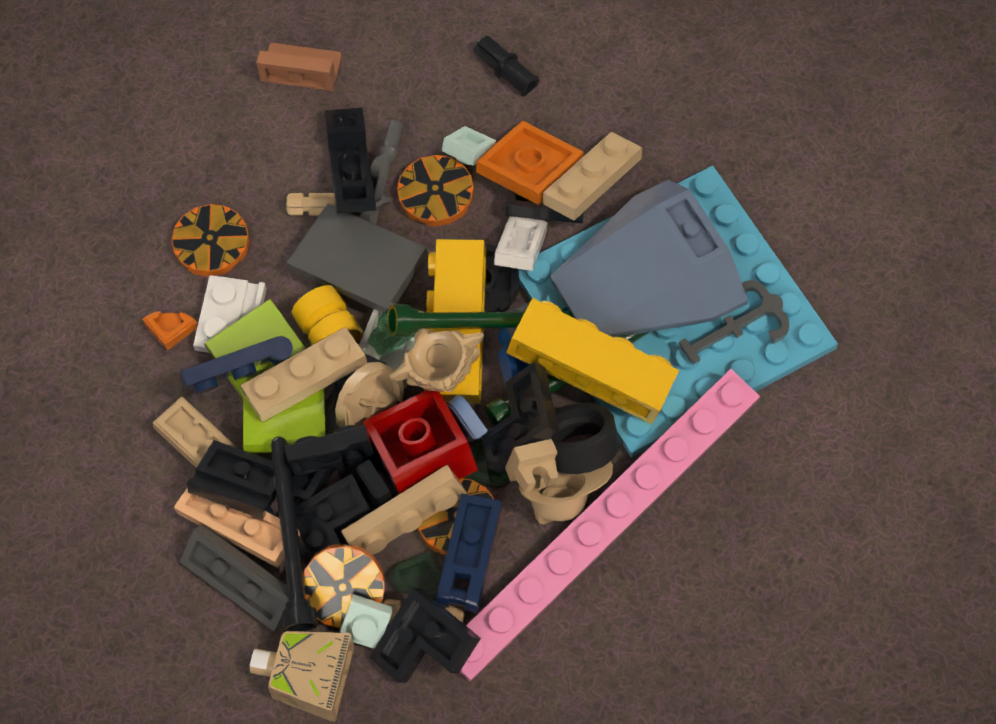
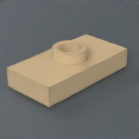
(188, 431)

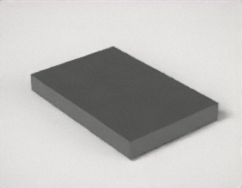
(357, 258)

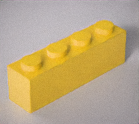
(460, 287)
(593, 360)

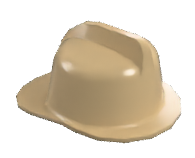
(567, 496)

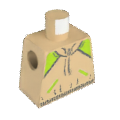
(307, 670)

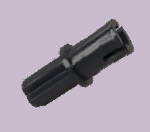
(506, 65)

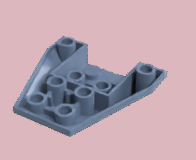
(652, 267)

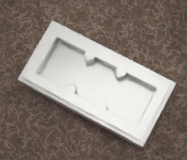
(520, 243)

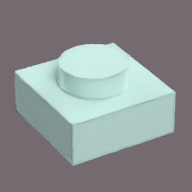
(467, 145)
(366, 620)

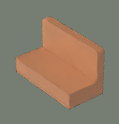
(299, 66)

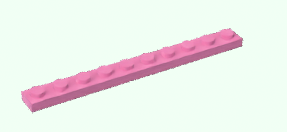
(607, 519)

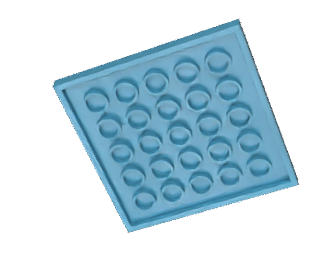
(749, 356)

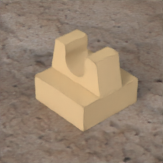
(533, 460)

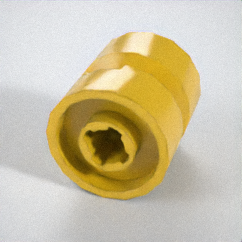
(324, 313)

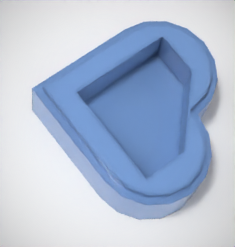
(466, 418)

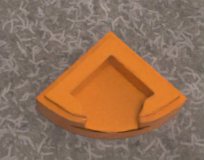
(170, 327)

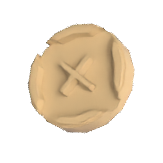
(367, 394)

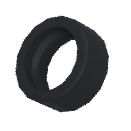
(590, 453)

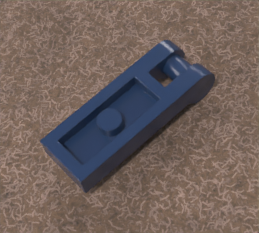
(238, 363)
(469, 552)

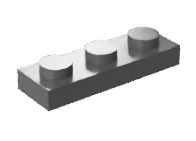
(236, 576)

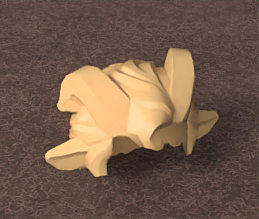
(439, 359)

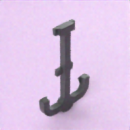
(771, 306)

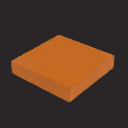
(528, 161)

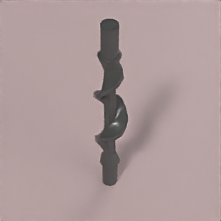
(380, 168)

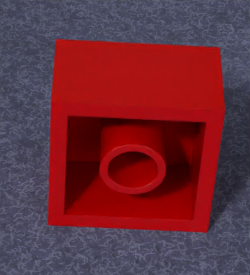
(419, 440)

